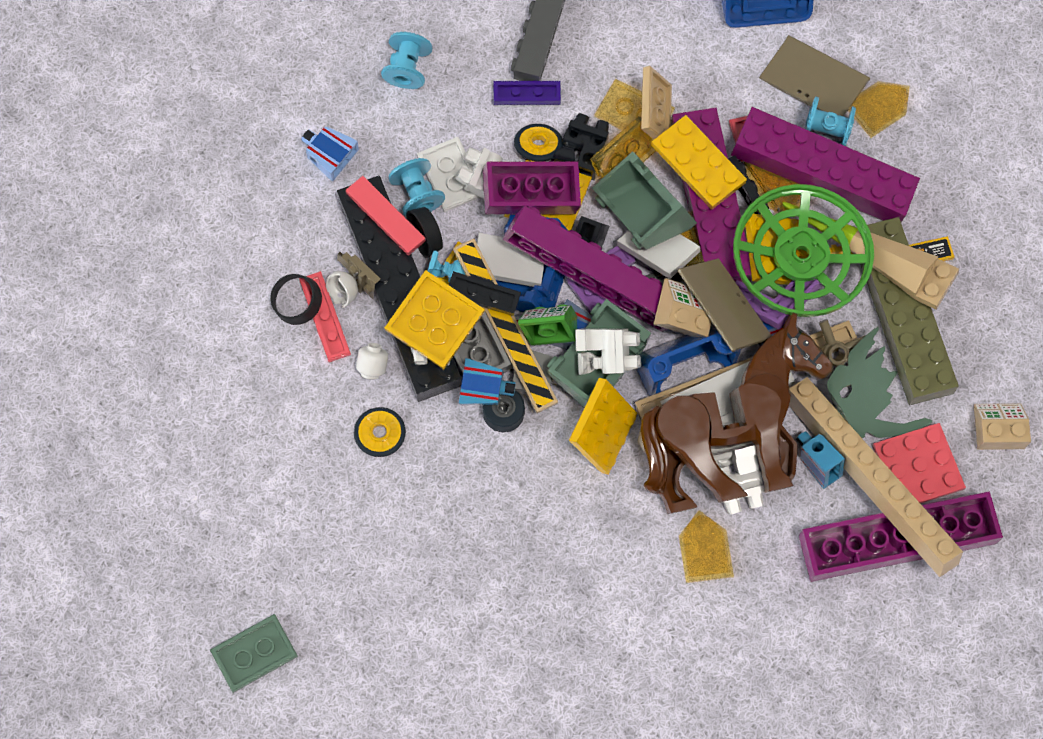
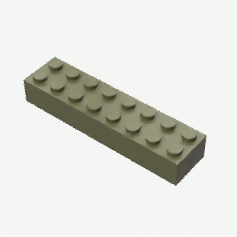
(910, 331)

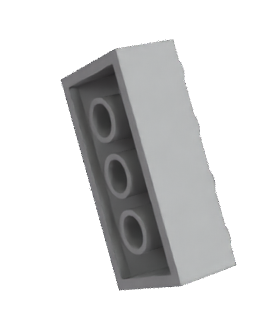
(483, 346)

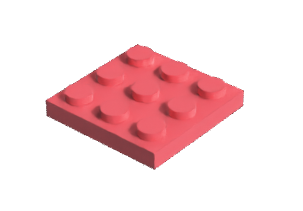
(922, 462)

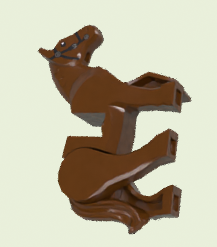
(691, 425)

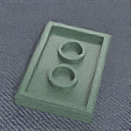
(253, 653)

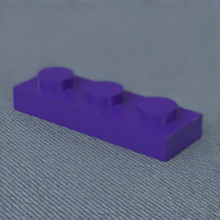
(527, 92)

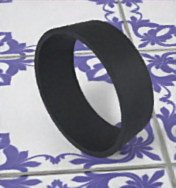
(426, 224)
(312, 309)

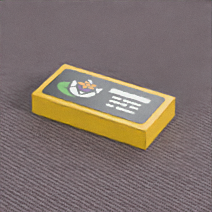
(939, 247)

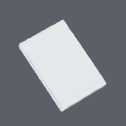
(445, 163)
(664, 257)
(509, 262)

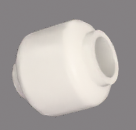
(372, 361)

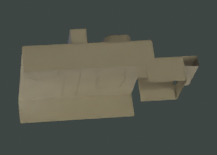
(360, 271)

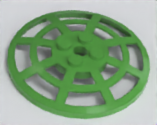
(806, 239)

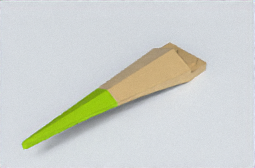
(910, 269)

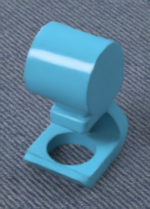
(441, 270)

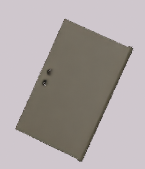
(814, 74)
(725, 304)

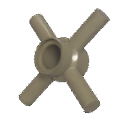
(831, 344)

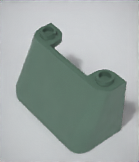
(642, 203)
(565, 368)

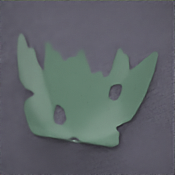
(868, 392)

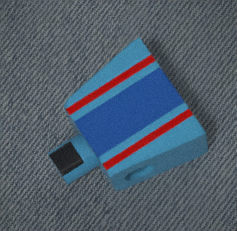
(483, 384)
(821, 458)

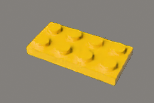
(698, 162)

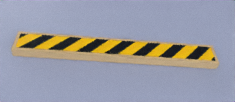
(509, 333)

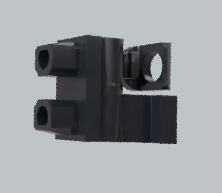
(585, 139)

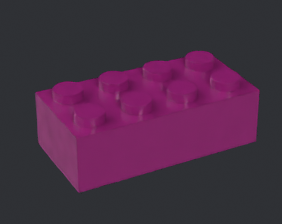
(543, 185)

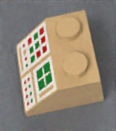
(681, 311)
(1001, 426)

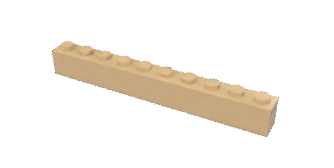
(876, 479)

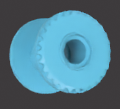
(403, 65)
(830, 122)
(418, 188)

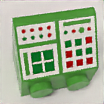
(549, 325)

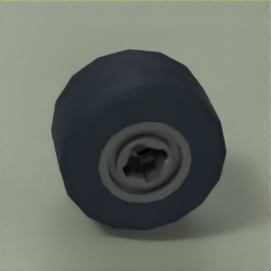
(505, 418)

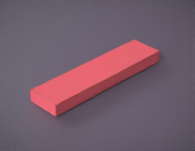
(385, 215)
(327, 321)

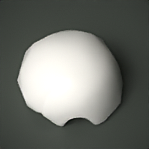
(342, 283)

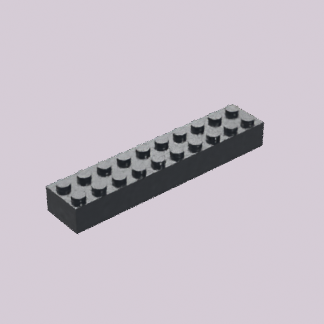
(397, 278)

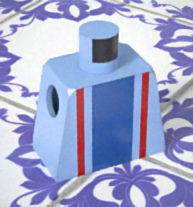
(330, 150)

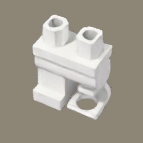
(474, 178)
(614, 349)
(746, 475)

